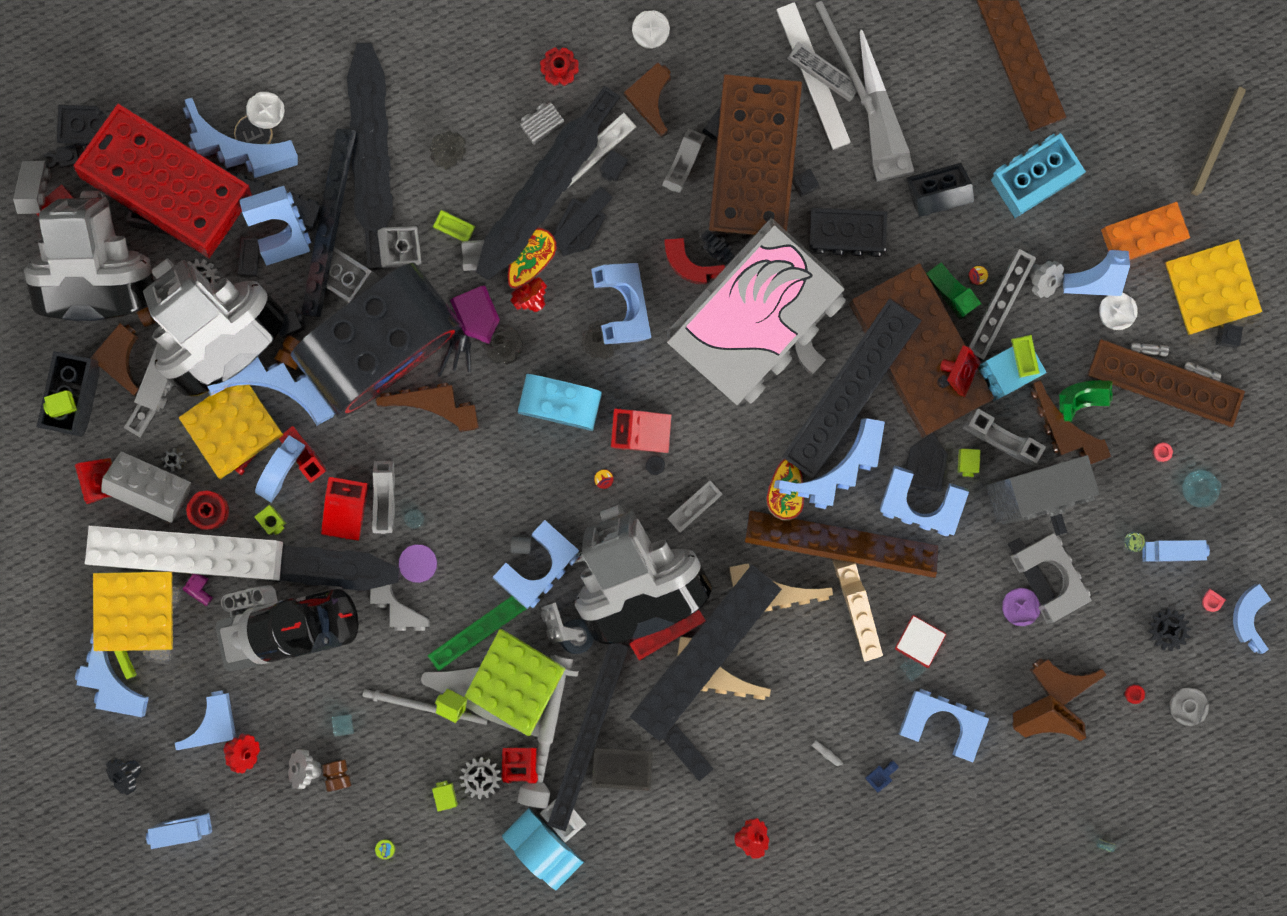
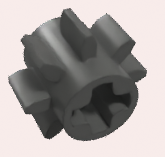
(179, 459)

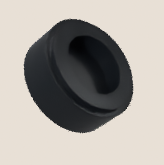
(655, 465)

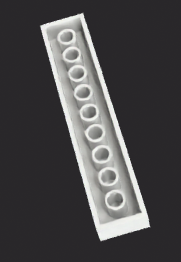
(184, 553)

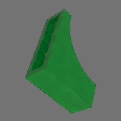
(956, 295)

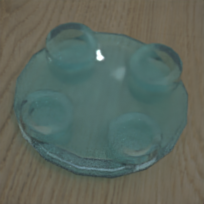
(1201, 488)

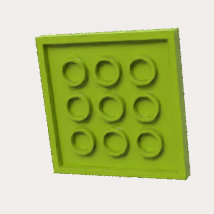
(515, 682)

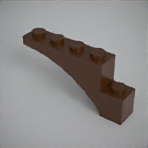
(436, 400)
(1063, 433)

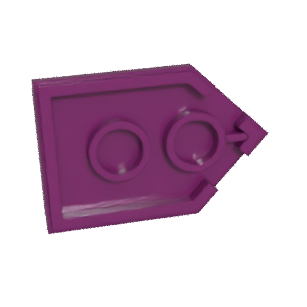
(476, 313)

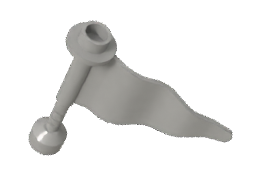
(458, 681)

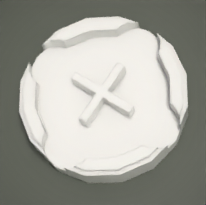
(650, 29)
(265, 110)
(1118, 311)

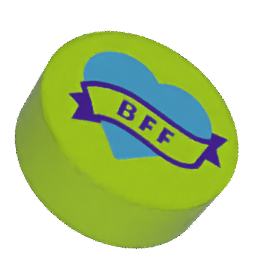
(385, 849)

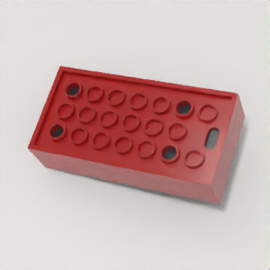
(162, 180)

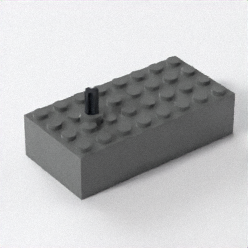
(1044, 493)

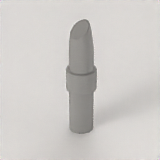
(826, 753)

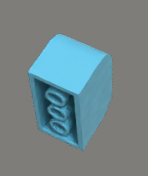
(559, 402)

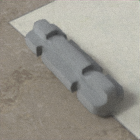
(1150, 349)
(1202, 371)

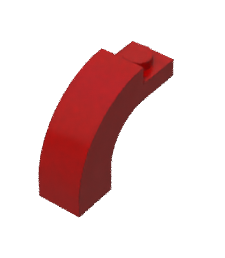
(684, 267)
(308, 461)

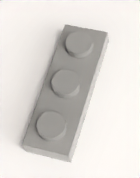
(694, 506)

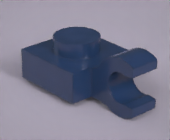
(880, 778)

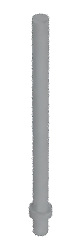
(865, 100)
(376, 695)

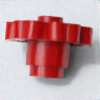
(559, 75)
(530, 295)
(241, 753)
(753, 838)

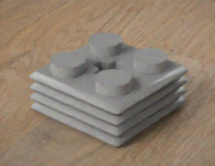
(406, 238)

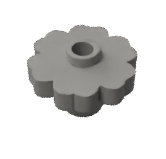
(1046, 278)
(303, 769)

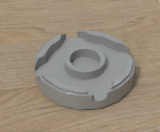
(1189, 706)

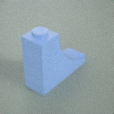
(1103, 279)
(216, 726)

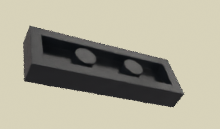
(687, 753)

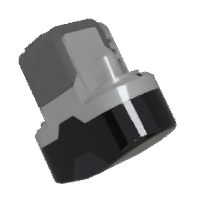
(83, 264)
(207, 328)
(635, 583)
(283, 628)

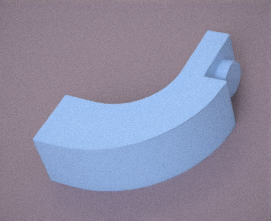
(277, 468)
(1244, 616)

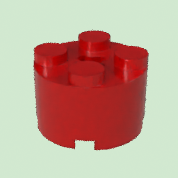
(199, 503)

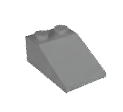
(348, 277)

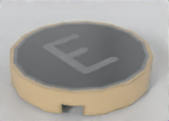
(249, 133)

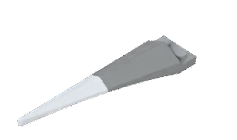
(887, 143)

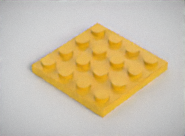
(1213, 287)
(230, 428)
(132, 611)

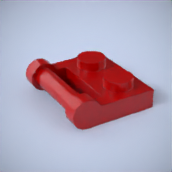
(519, 759)

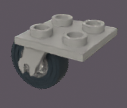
(572, 635)

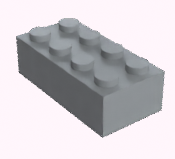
(146, 487)

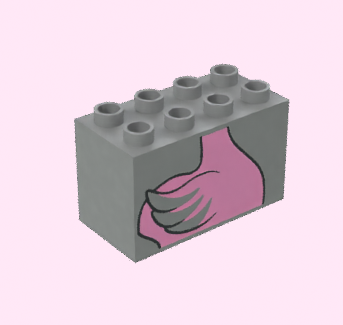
(756, 313)

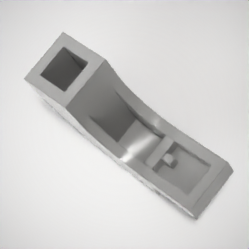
(684, 161)
(808, 356)

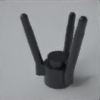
(460, 343)

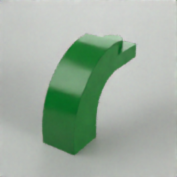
(1083, 395)

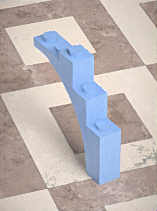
(258, 158)
(279, 379)
(862, 453)

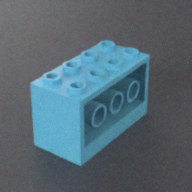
(1037, 187)
(1002, 373)

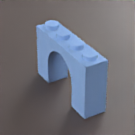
(277, 205)
(628, 281)
(943, 519)
(1175, 551)
(528, 591)
(971, 723)
(179, 831)

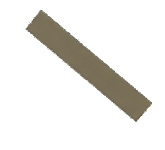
(1218, 141)

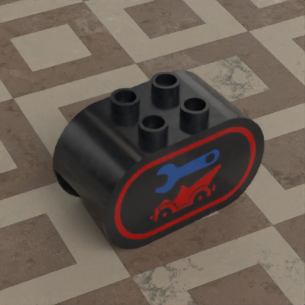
(376, 340)

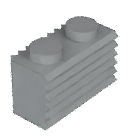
(541, 123)

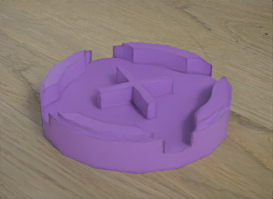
(417, 563)
(1021, 607)

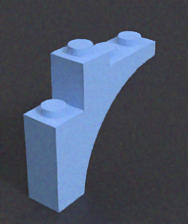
(112, 693)

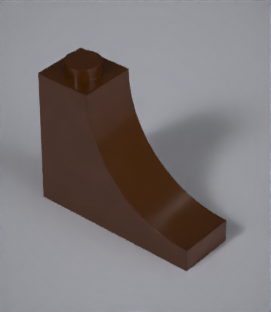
(646, 93)
(115, 356)
(1060, 684)
(1048, 716)

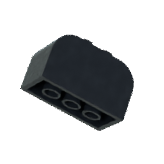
(81, 378)

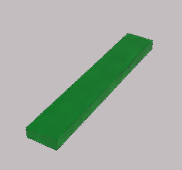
(476, 633)

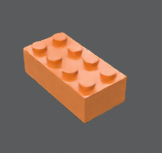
(1147, 231)

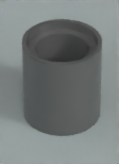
(520, 545)

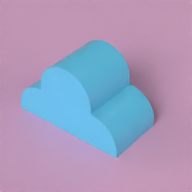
(541, 849)

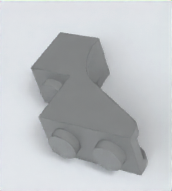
(383, 497)
(400, 615)

